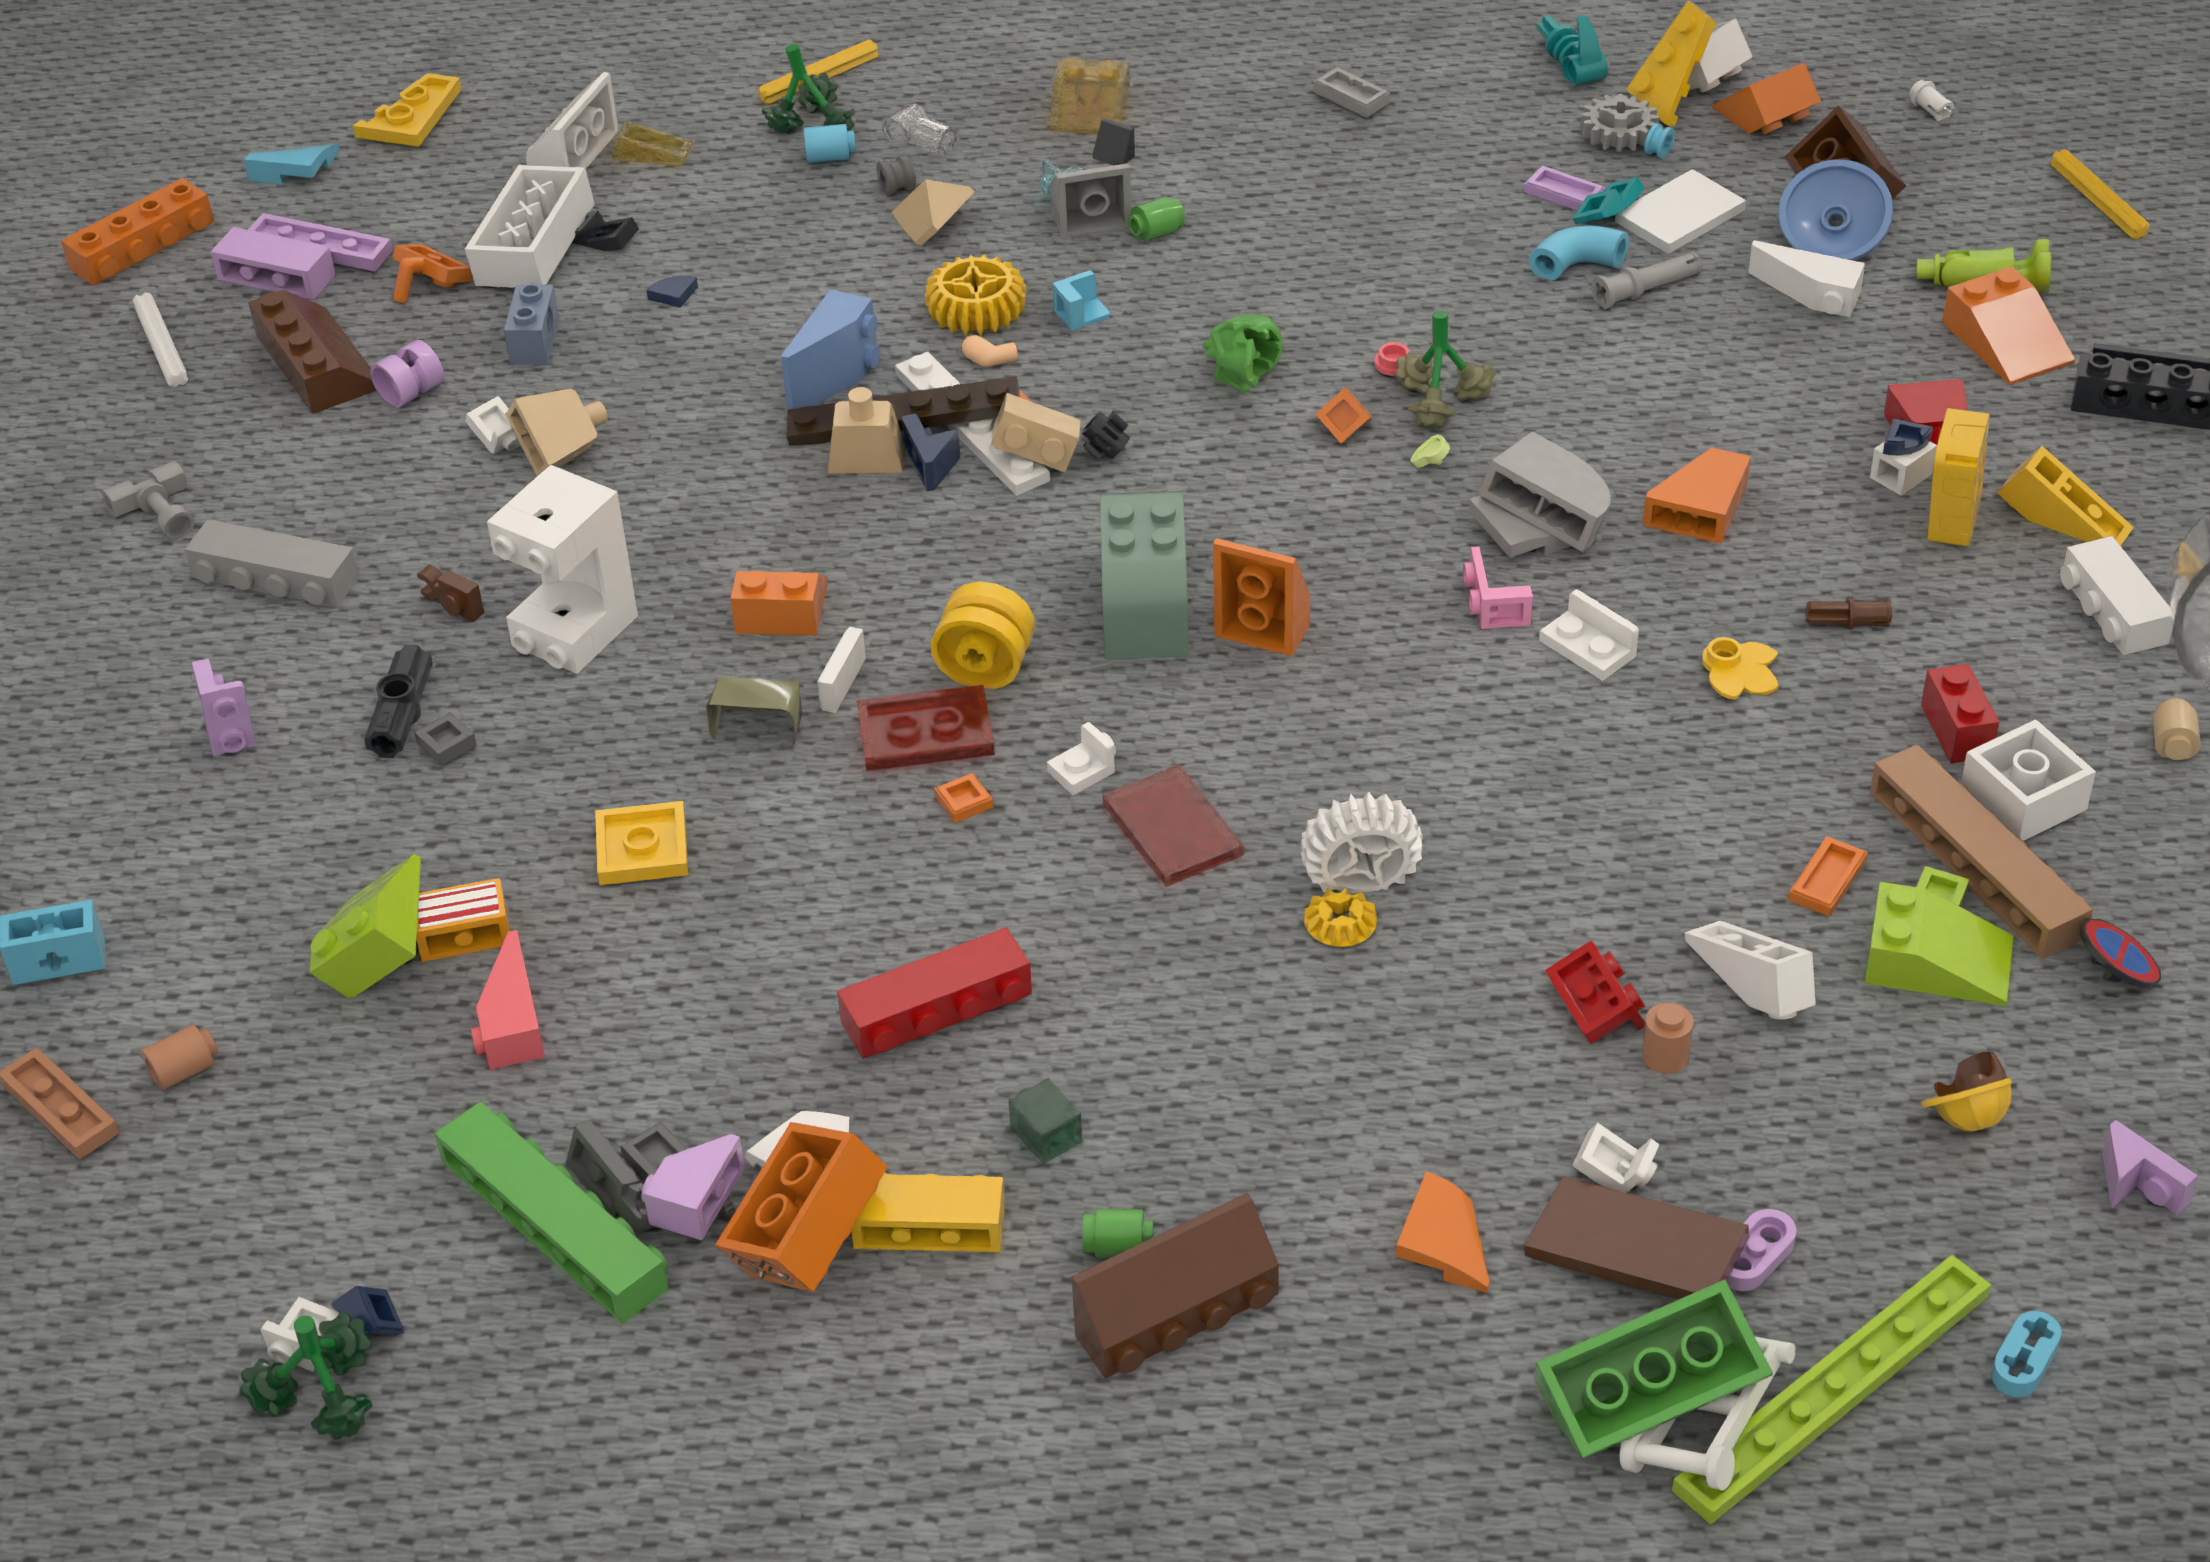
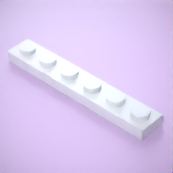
(1014, 471)

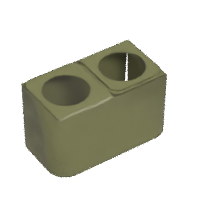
(754, 695)

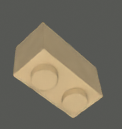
(1035, 432)

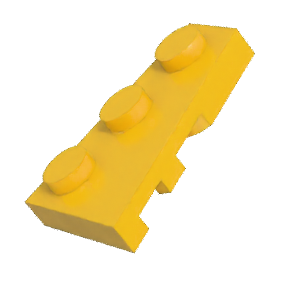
(1668, 67)
(414, 114)

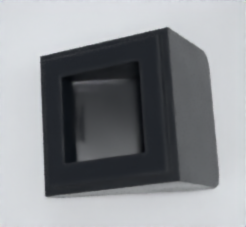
(1114, 143)

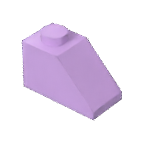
(693, 1186)

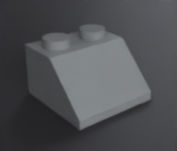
(1091, 200)

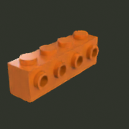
(137, 231)

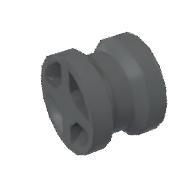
(896, 175)

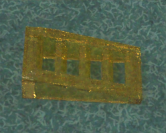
(649, 146)

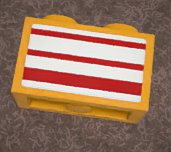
(461, 919)

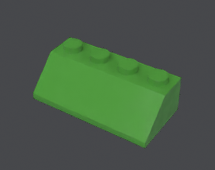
(1651, 1370)

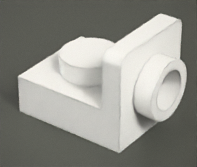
(1086, 762)

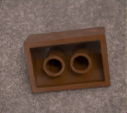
(1844, 138)

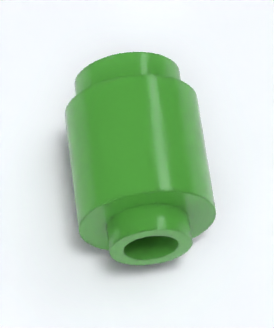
(1156, 218)
(1115, 1231)

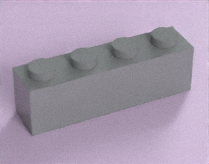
(272, 563)

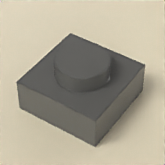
(445, 739)

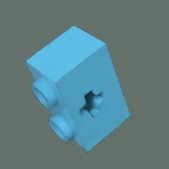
(52, 942)

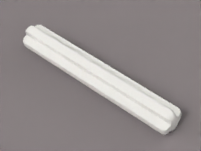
(160, 340)

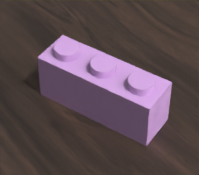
(273, 262)

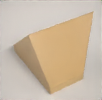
(930, 208)

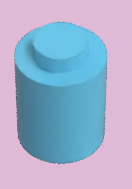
(828, 143)

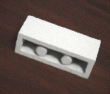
(2117, 595)

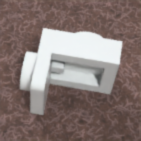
(493, 426)
(1615, 1162)
(282, 1339)

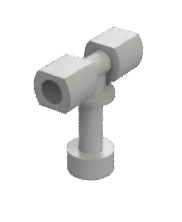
(153, 495)

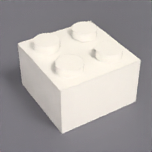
(2028, 779)

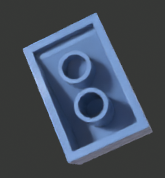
(830, 350)

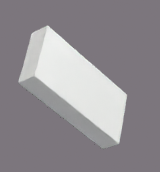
(841, 669)

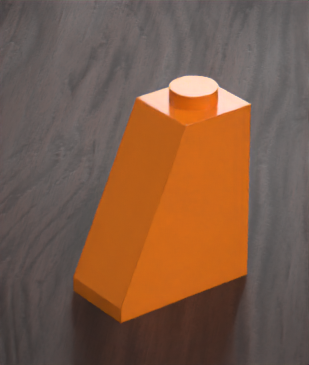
(1700, 496)

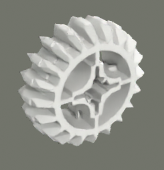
(1361, 844)

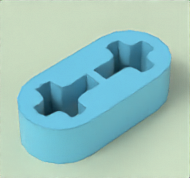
(2036, 1358)

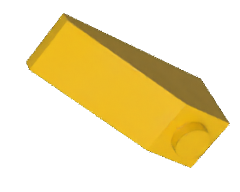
(2057, 499)

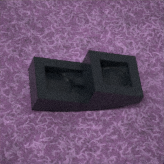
(604, 235)

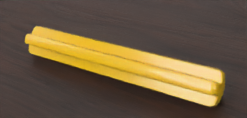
(831, 65)
(2100, 194)

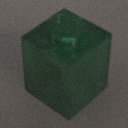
(1045, 1120)

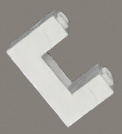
(578, 544)

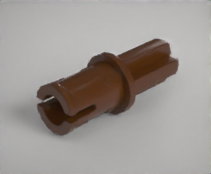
(1849, 613)

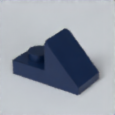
(930, 454)

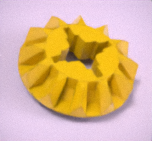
(1343, 930)

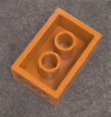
(802, 1206)

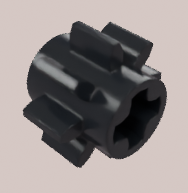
(1105, 435)

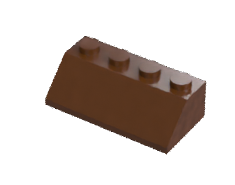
(310, 350)
(1174, 1287)

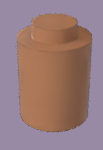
(1667, 1038)
(179, 1056)

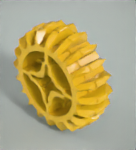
(975, 294)

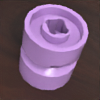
(408, 372)

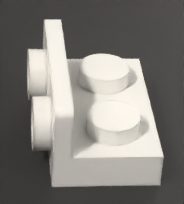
(1592, 636)

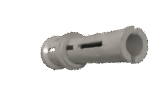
(1632, 282)

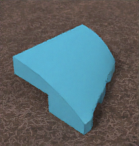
(278, 164)

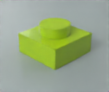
(1944, 884)

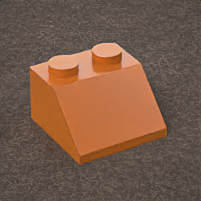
(1771, 100)
(778, 602)

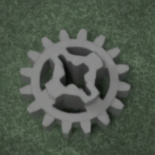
(1618, 122)

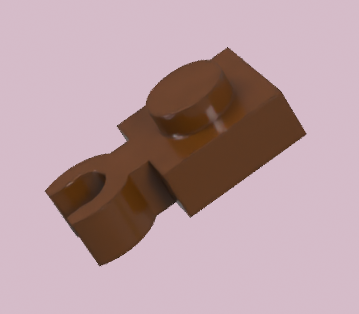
(455, 592)

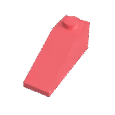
(507, 1012)

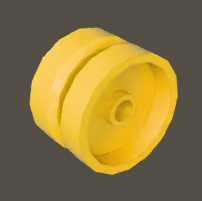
(983, 635)

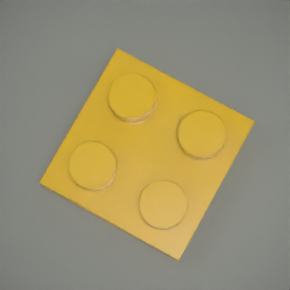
(641, 843)

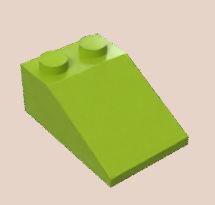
(370, 932)
(1936, 947)

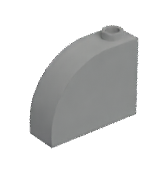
(1549, 490)

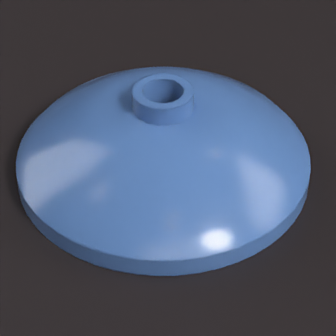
(1836, 192)

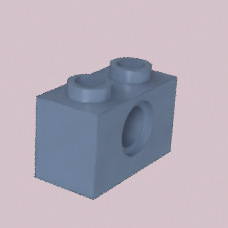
(531, 324)

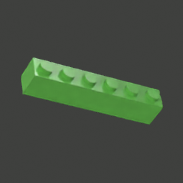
(553, 1211)

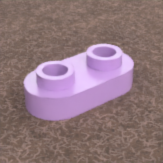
(1760, 1256)

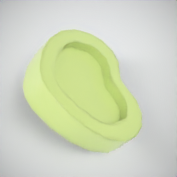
(1431, 452)

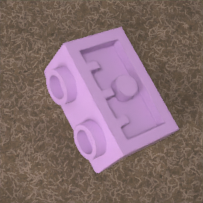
(223, 710)

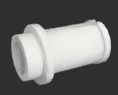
(1925, 95)

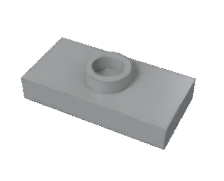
(1351, 92)

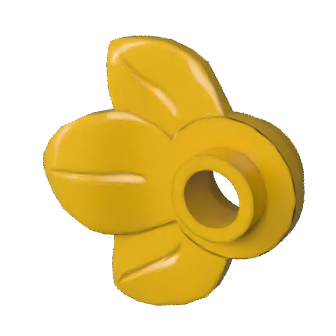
(1739, 667)

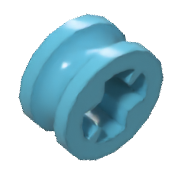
(1659, 140)

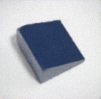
(373, 1307)

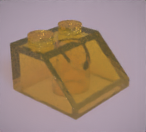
(1088, 93)

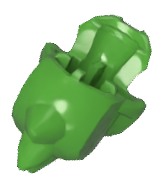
(1244, 350)

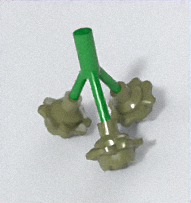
(1419, 375)

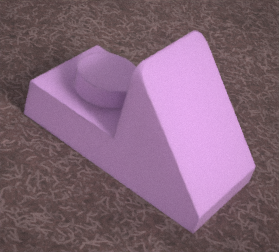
(2139, 1164)

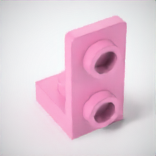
(1495, 605)

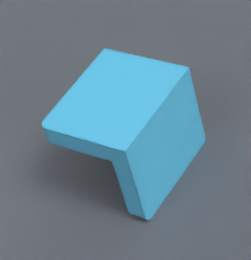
(1077, 301)

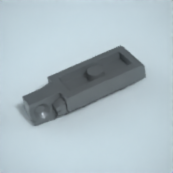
(607, 1176)

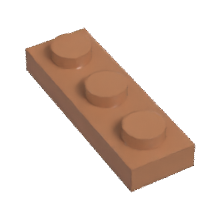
(58, 1103)

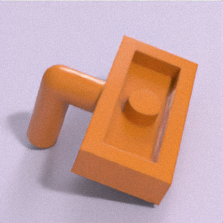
(426, 261)

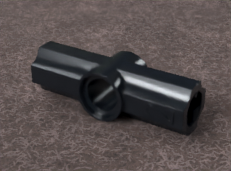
(398, 701)

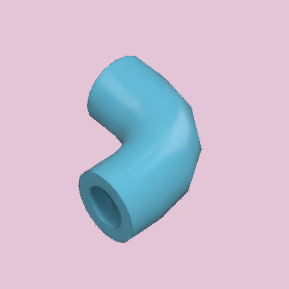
(1576, 246)

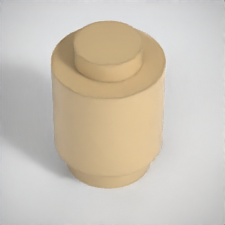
(2176, 730)

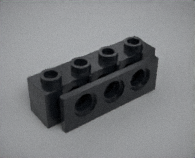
(2142, 387)

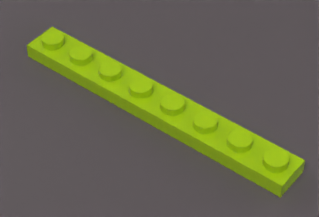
(1839, 1383)

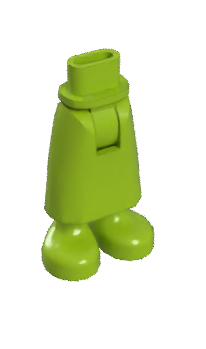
(1964, 265)

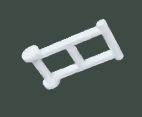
(1719, 1459)

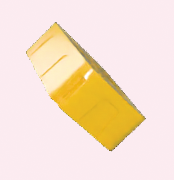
(1958, 476)

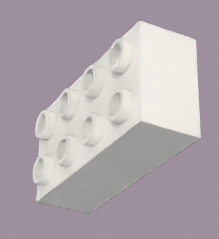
(529, 226)

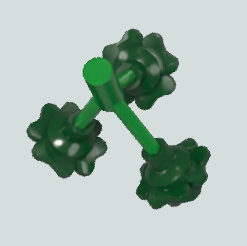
(815, 94)
(338, 1347)

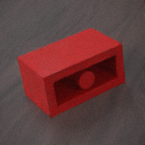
(1958, 710)

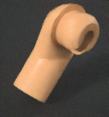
(987, 354)

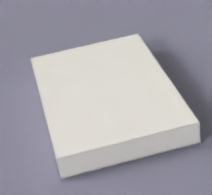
(1680, 211)

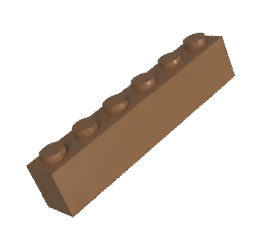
(1982, 849)

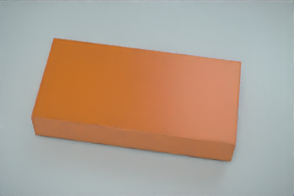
(1828, 876)

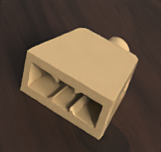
(555, 427)
(865, 436)

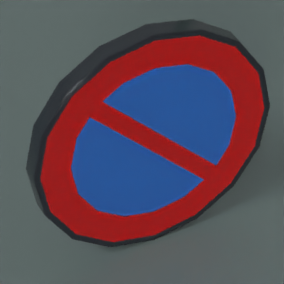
(2119, 954)

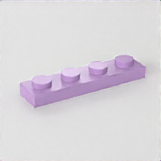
(346, 246)

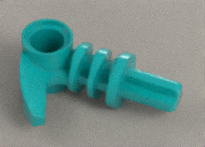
(1576, 52)

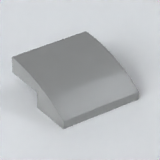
(1510, 531)

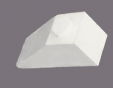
(1809, 277)
(1758, 968)

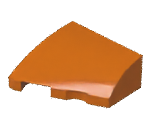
(1444, 1234)

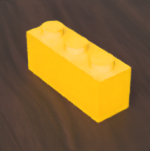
(933, 1214)

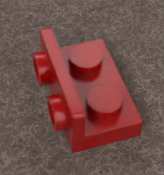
(1594, 993)

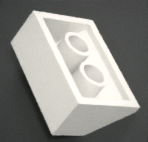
(579, 130)

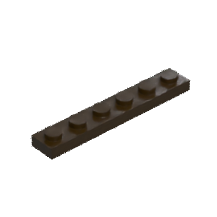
(933, 407)

